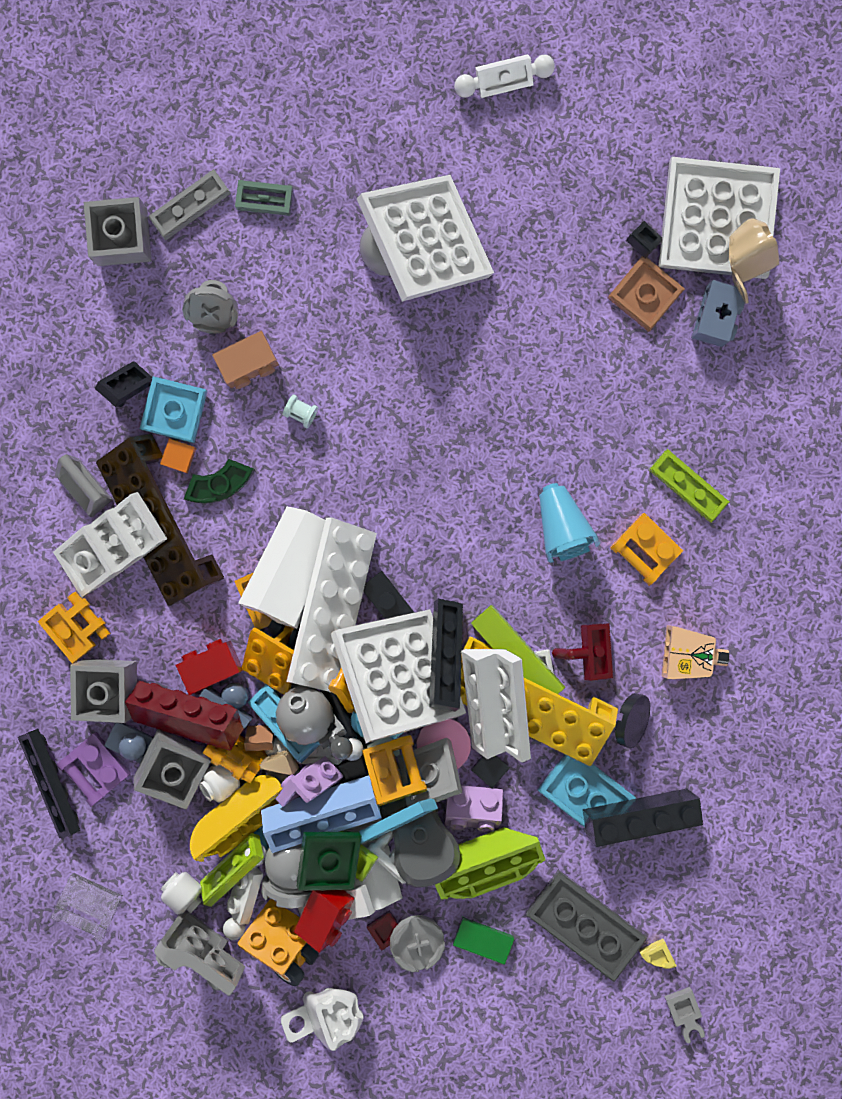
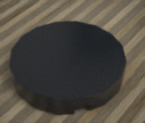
(634, 720)

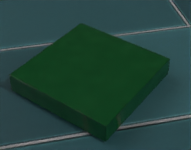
(328, 861)

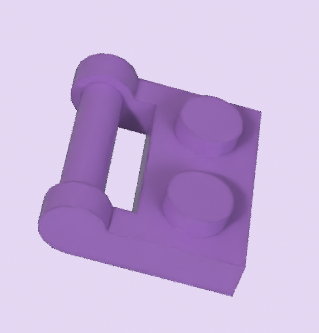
(101, 764)

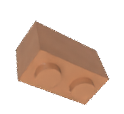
(246, 360)

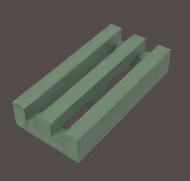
(266, 187)

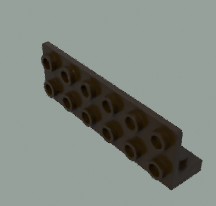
(172, 561)

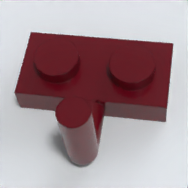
(594, 652)

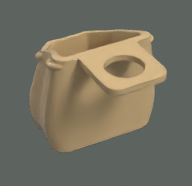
(751, 253)

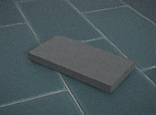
(586, 925)

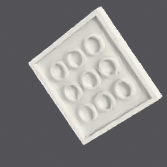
(707, 205)
(425, 236)
(390, 674)

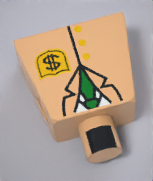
(690, 654)

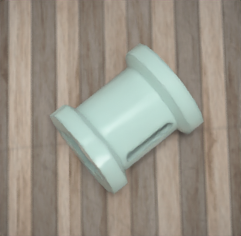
(300, 411)

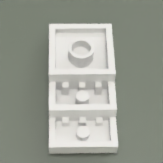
(109, 544)

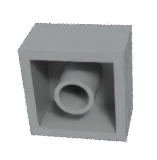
(117, 231)
(101, 689)
(171, 769)

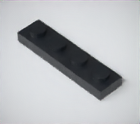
(446, 655)
(52, 791)

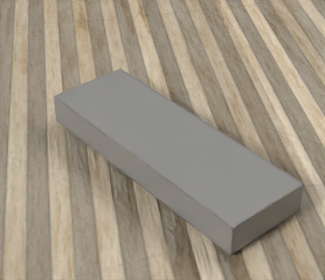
(189, 204)

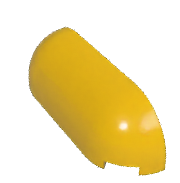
(234, 818)

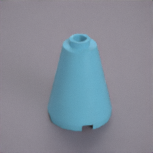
(564, 525)

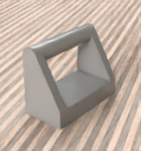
(82, 485)

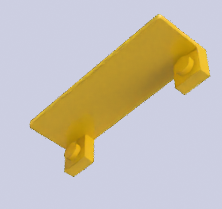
(560, 721)

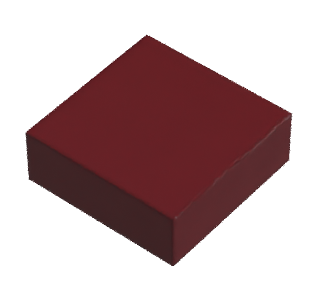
(382, 929)

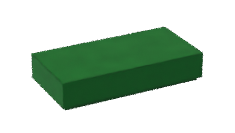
(483, 940)

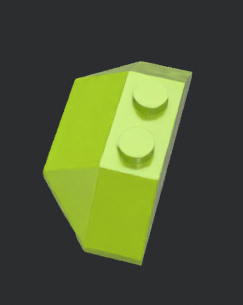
(492, 863)

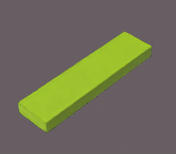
(502, 635)

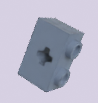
(708, 325)

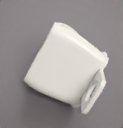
(329, 1014)

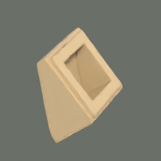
(280, 762)

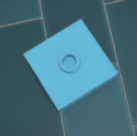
(173, 409)

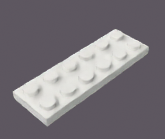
(331, 601)

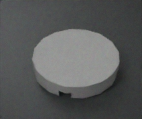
(417, 943)

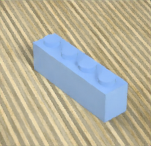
(331, 811)

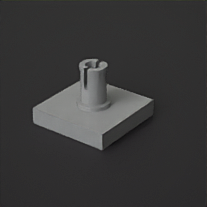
(437, 769)

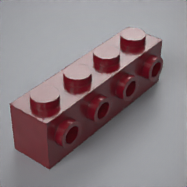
(185, 715)

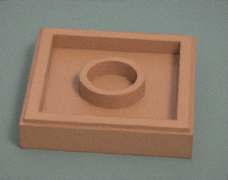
(646, 293)

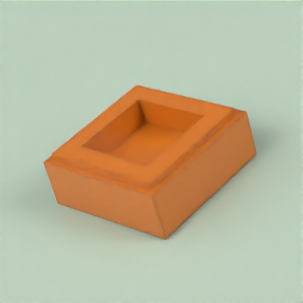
(178, 456)

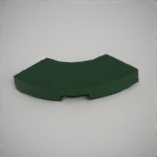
(219, 485)

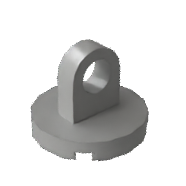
(210, 307)

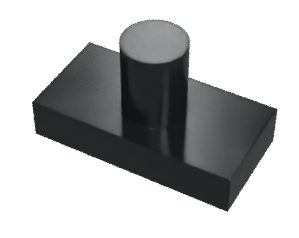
(124, 384)
(386, 597)

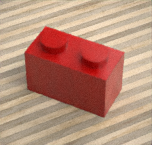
(209, 666)
(323, 918)

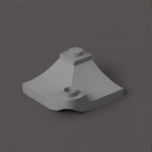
(201, 949)

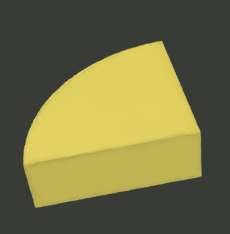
(658, 955)

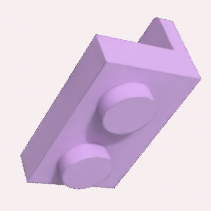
(309, 782)
(475, 809)

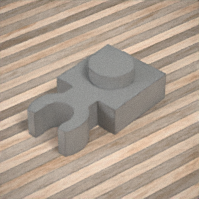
(685, 1012)

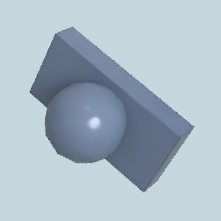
(232, 694)
(128, 742)

